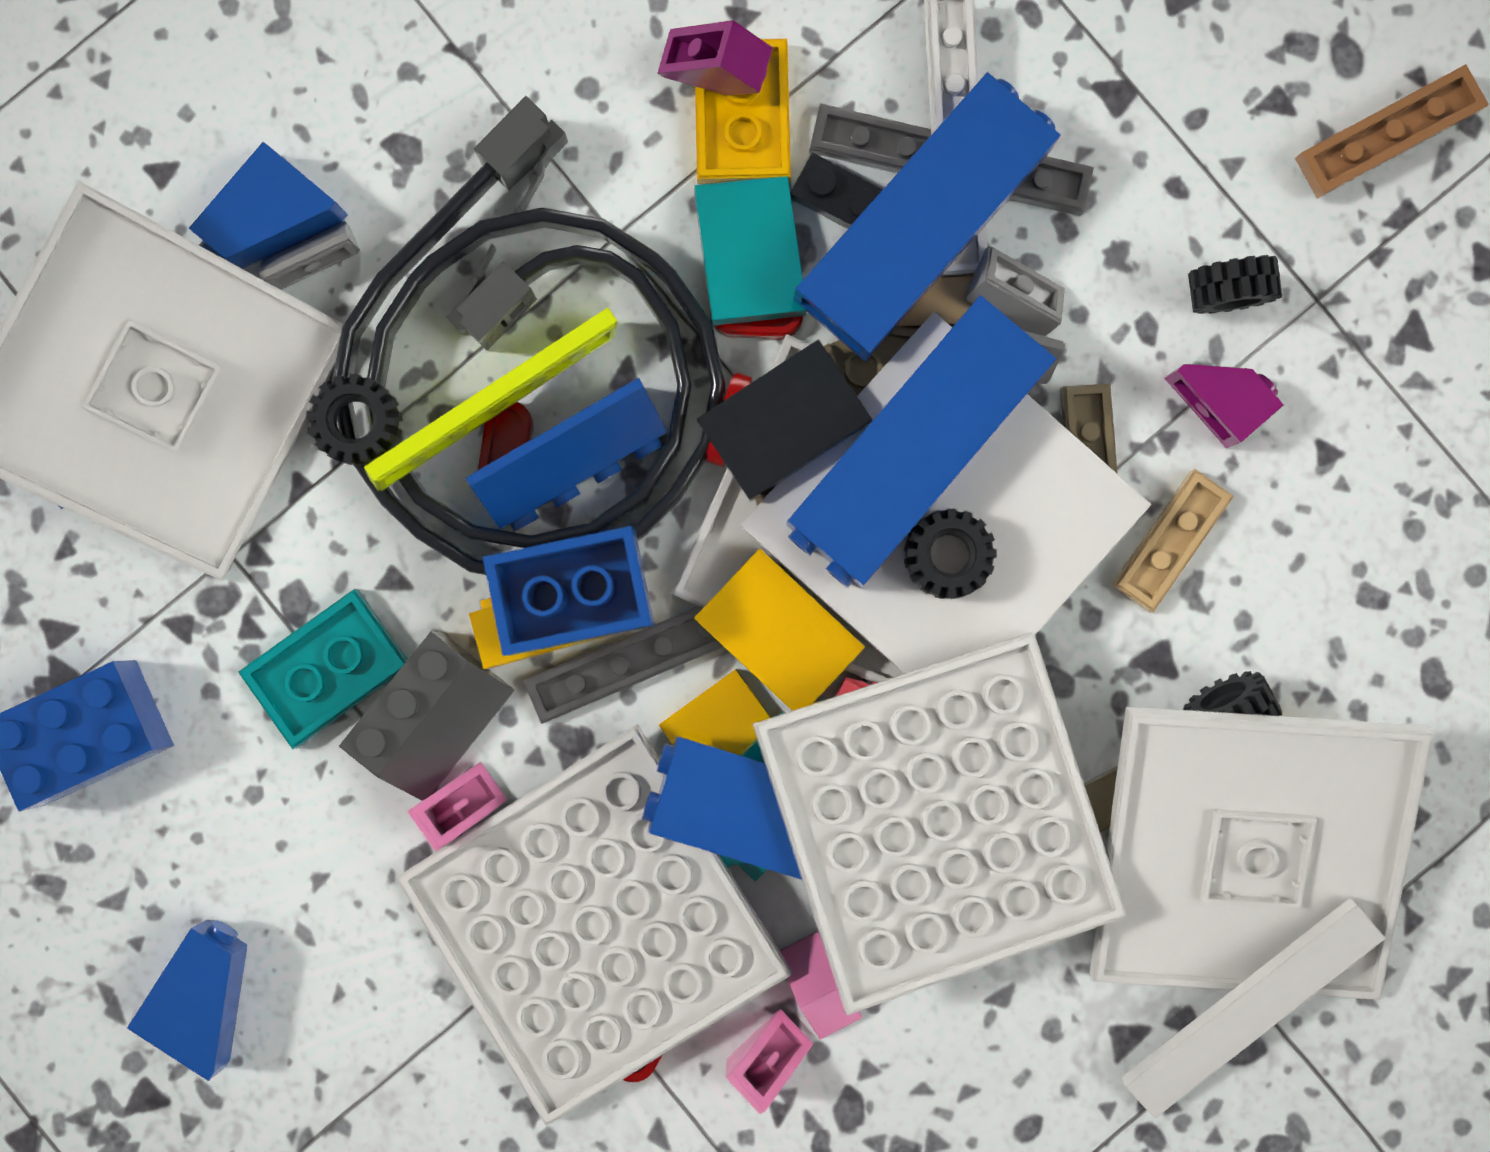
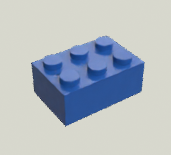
(568, 591)
(79, 734)

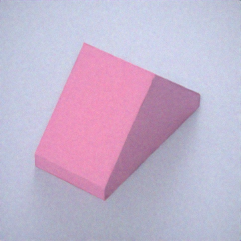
(457, 806)
(815, 986)
(767, 1060)

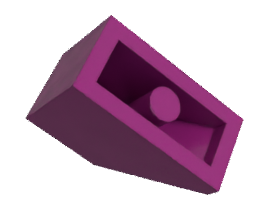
(716, 58)
(1226, 399)

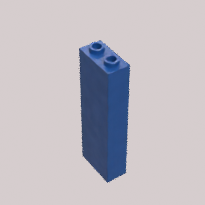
(926, 216)
(918, 443)
(719, 806)

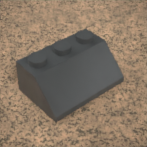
(427, 717)

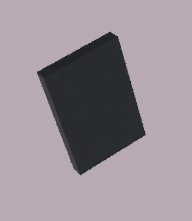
(784, 420)

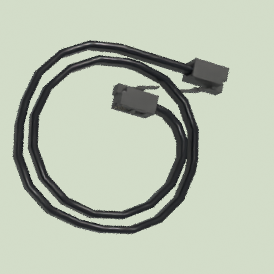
(500, 300)

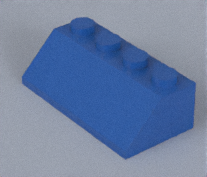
(568, 455)

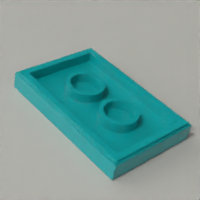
(749, 250)
(324, 668)

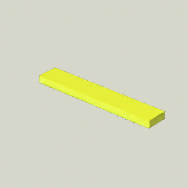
(491, 400)

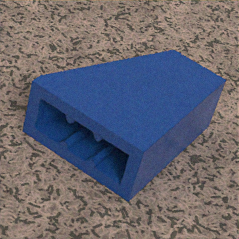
(264, 211)
(196, 1000)

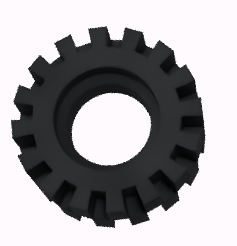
(1235, 284)
(333, 399)
(979, 549)
(1237, 695)

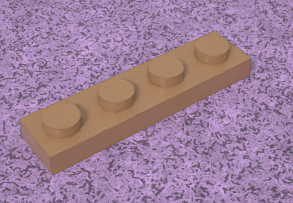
(1391, 131)

